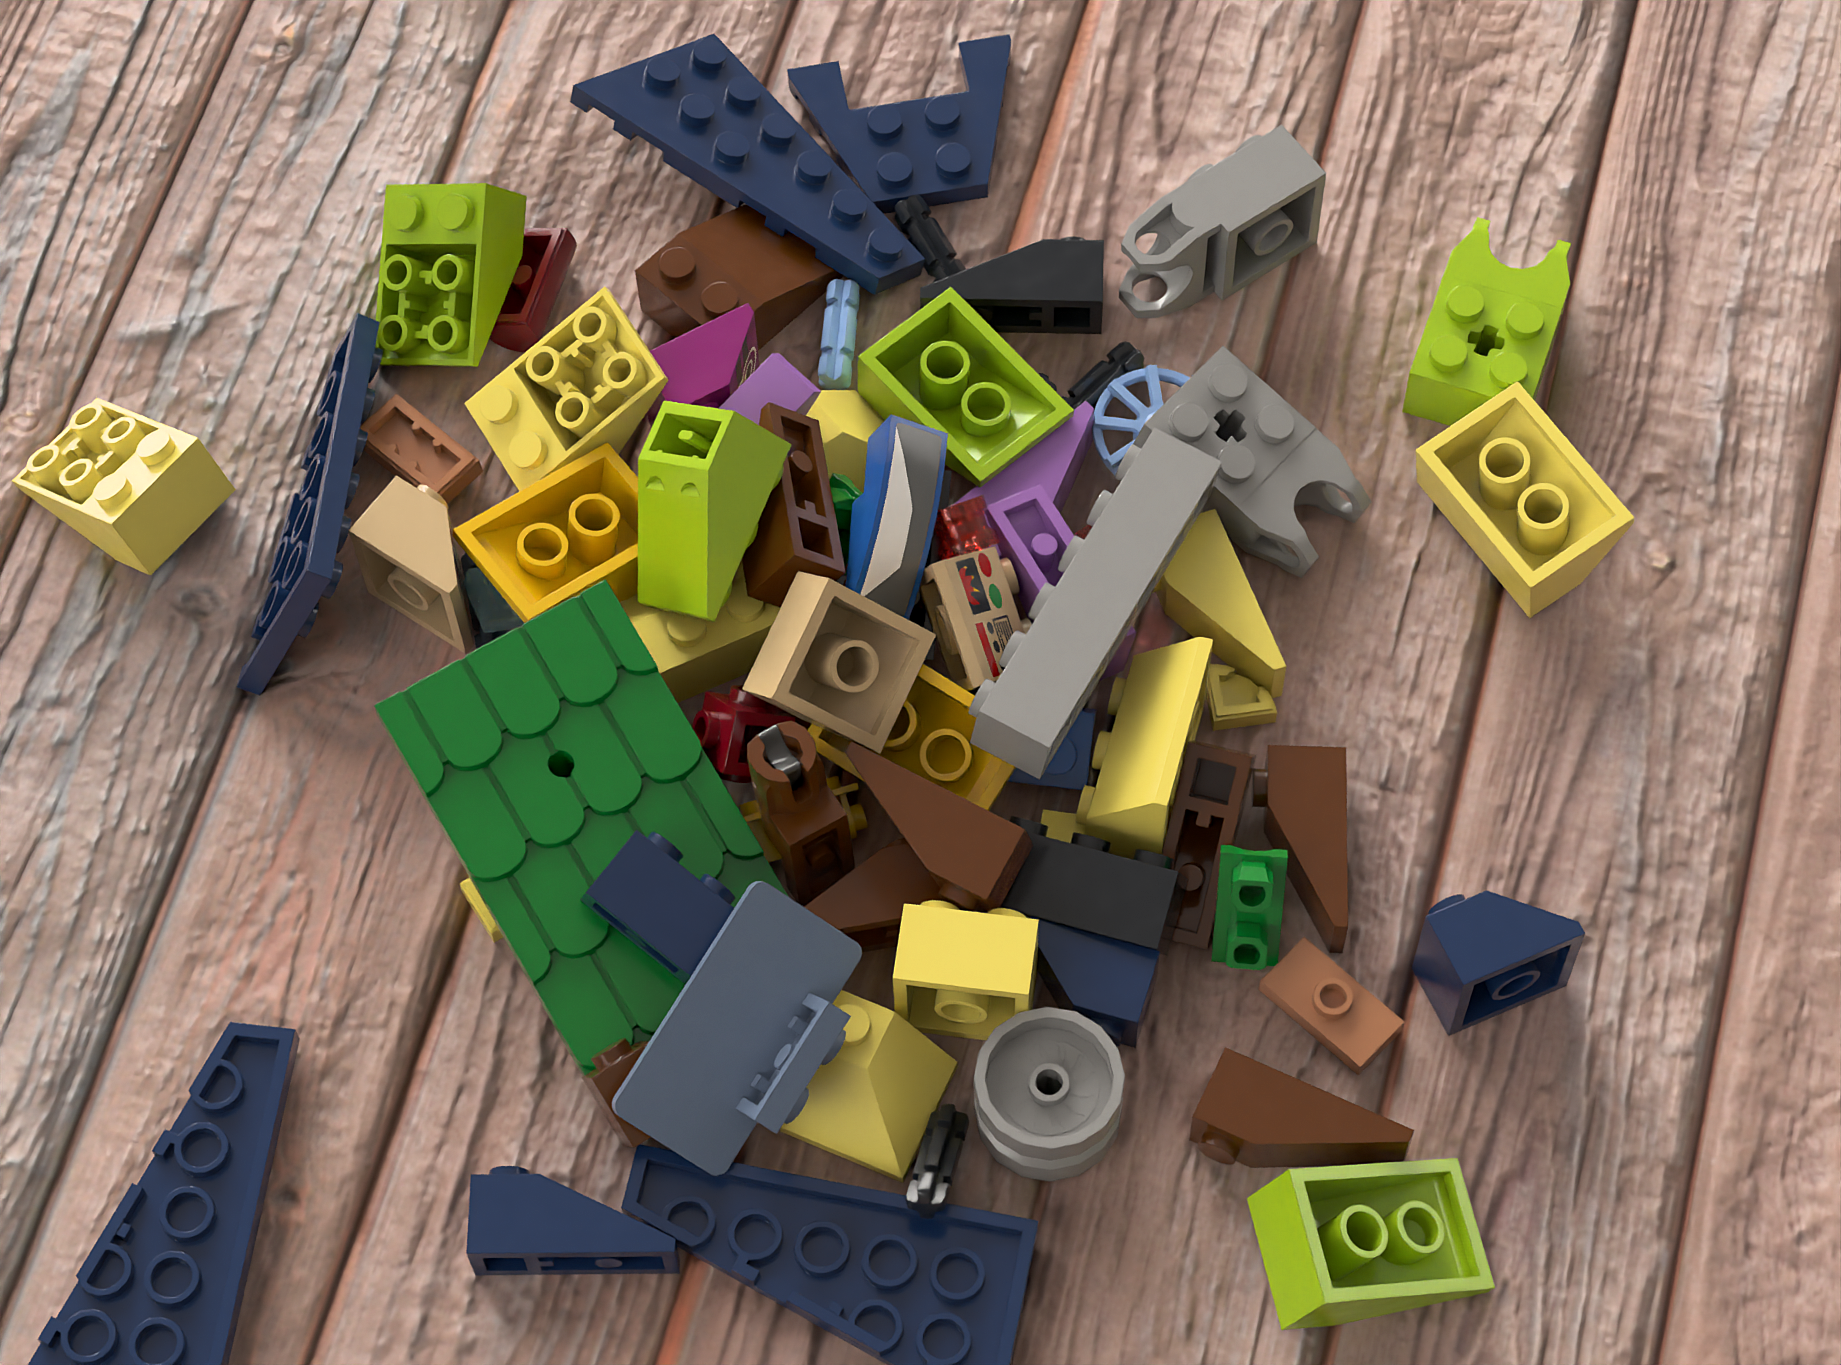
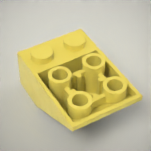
(569, 393)
(126, 483)

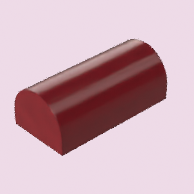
(534, 288)

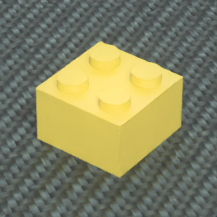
(963, 968)

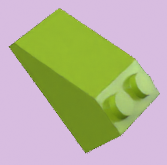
(963, 380)
(1367, 1240)

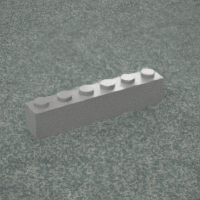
(1094, 603)

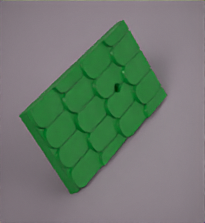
(541, 773)

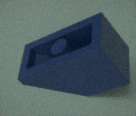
(1098, 977)

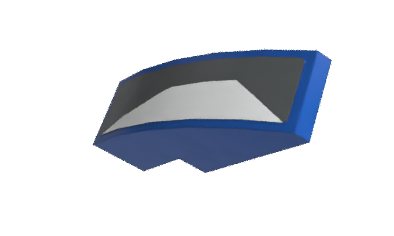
(896, 513)

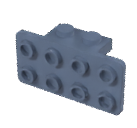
(743, 1032)

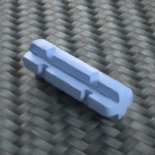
(839, 334)

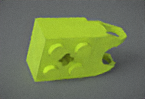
(1486, 329)

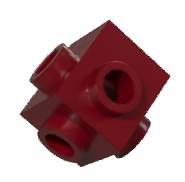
(729, 725)

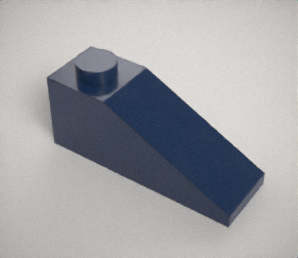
(543, 1228)

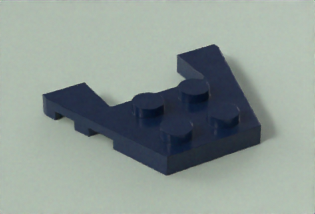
(916, 146)

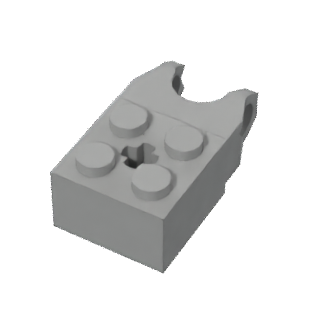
(1227, 224)
(1267, 458)

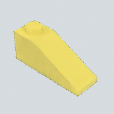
(1213, 600)

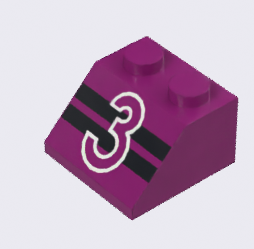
(708, 361)

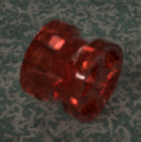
(964, 528)

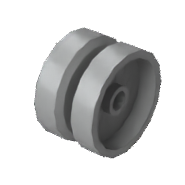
(1048, 1093)

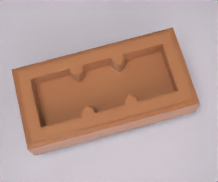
(418, 449)
(1331, 1005)

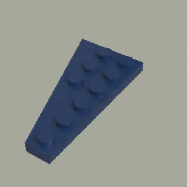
(749, 150)
(315, 520)
(182, 1240)
(849, 1256)

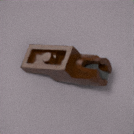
(799, 810)

